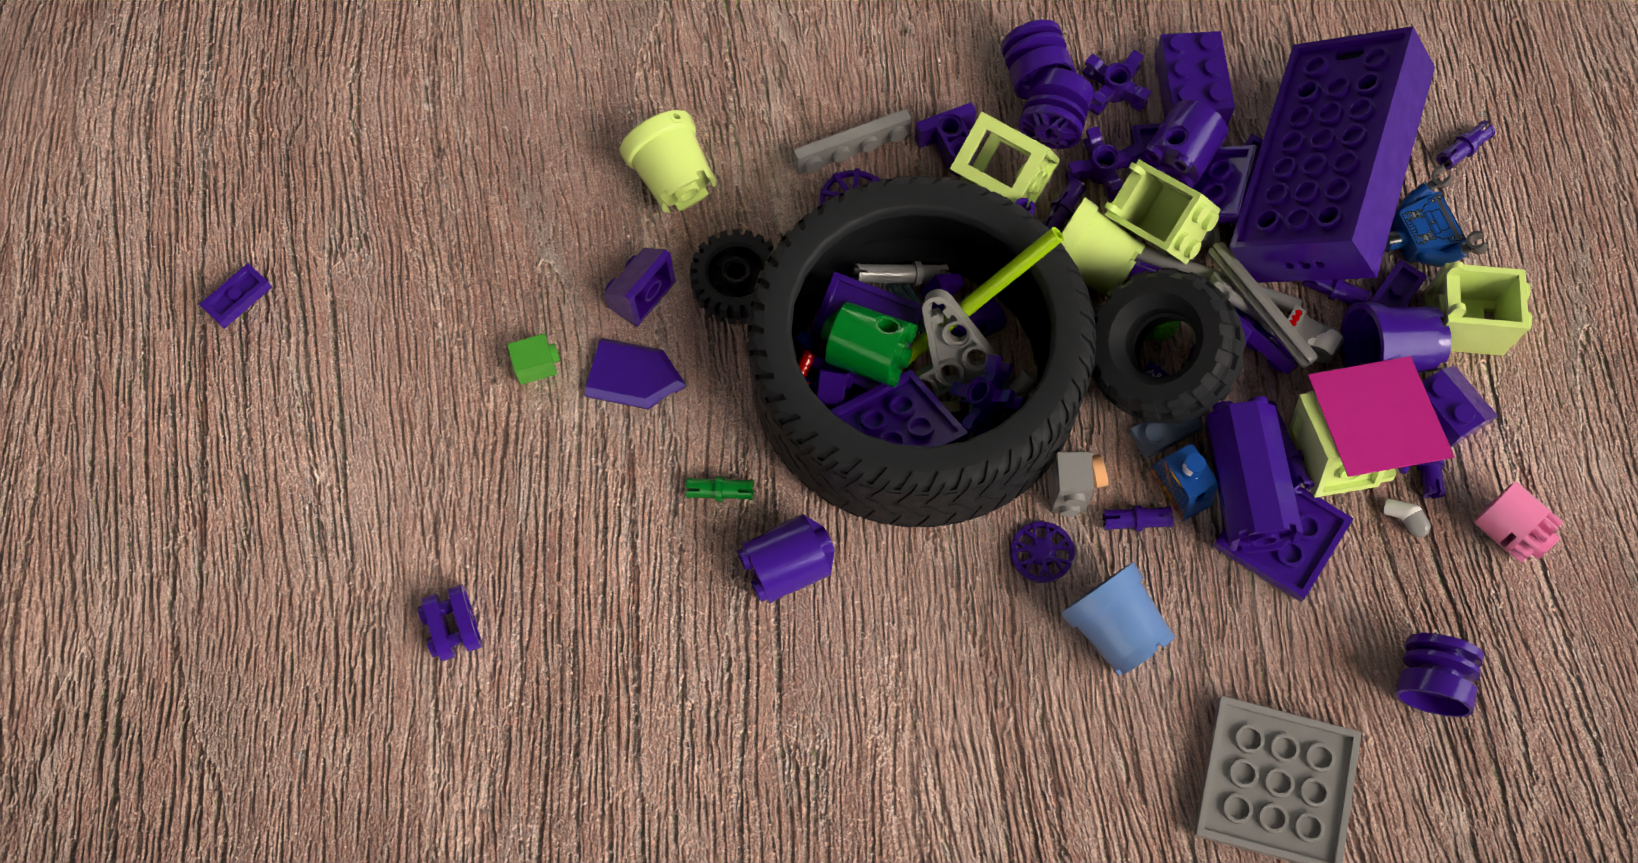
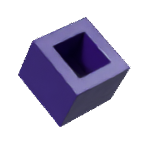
(833, 385)

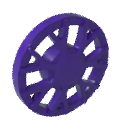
(1042, 552)

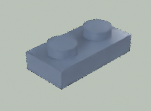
(1157, 437)

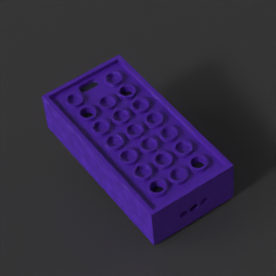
(1334, 158)

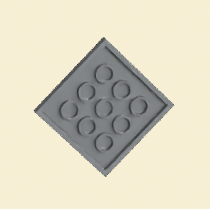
(1278, 783)

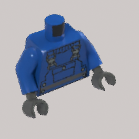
(1427, 228)

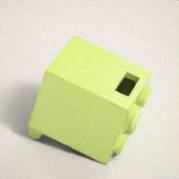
(1163, 211)
(1467, 292)
(1320, 454)

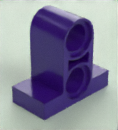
(933, 131)

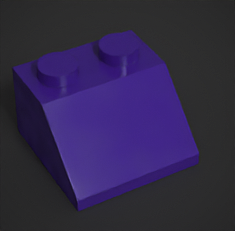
(641, 285)
(1457, 404)

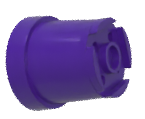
(1387, 333)

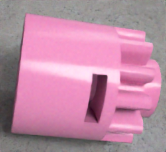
(1519, 523)

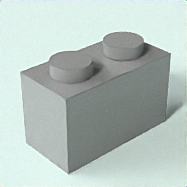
(1071, 483)

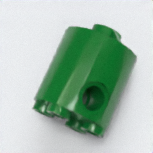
(868, 343)

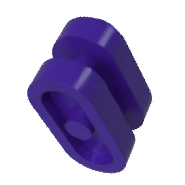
(433, 614)

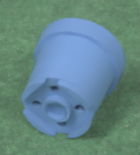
(1120, 620)

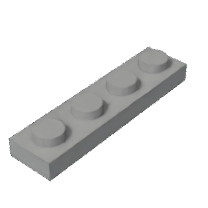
(852, 141)

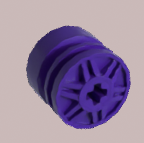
(1032, 49)
(1056, 108)
(1440, 674)

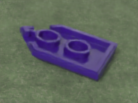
(631, 375)

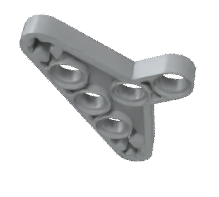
(952, 350)

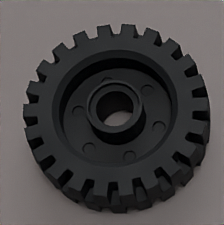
(717, 263)

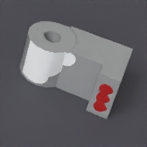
(1322, 339)

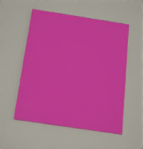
(1380, 416)

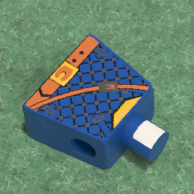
(1185, 478)

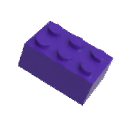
(1194, 69)

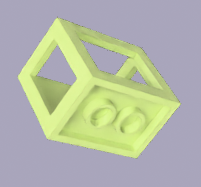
(1031, 176)

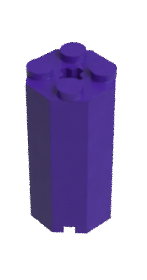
(1252, 476)

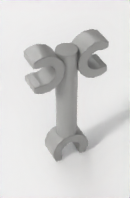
(1237, 300)

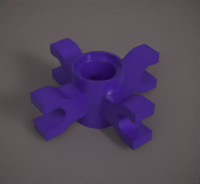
(1119, 73)
(1103, 154)
(987, 395)

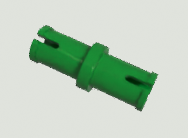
(719, 488)

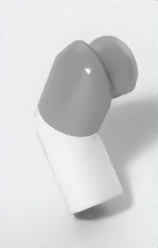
(1411, 515)

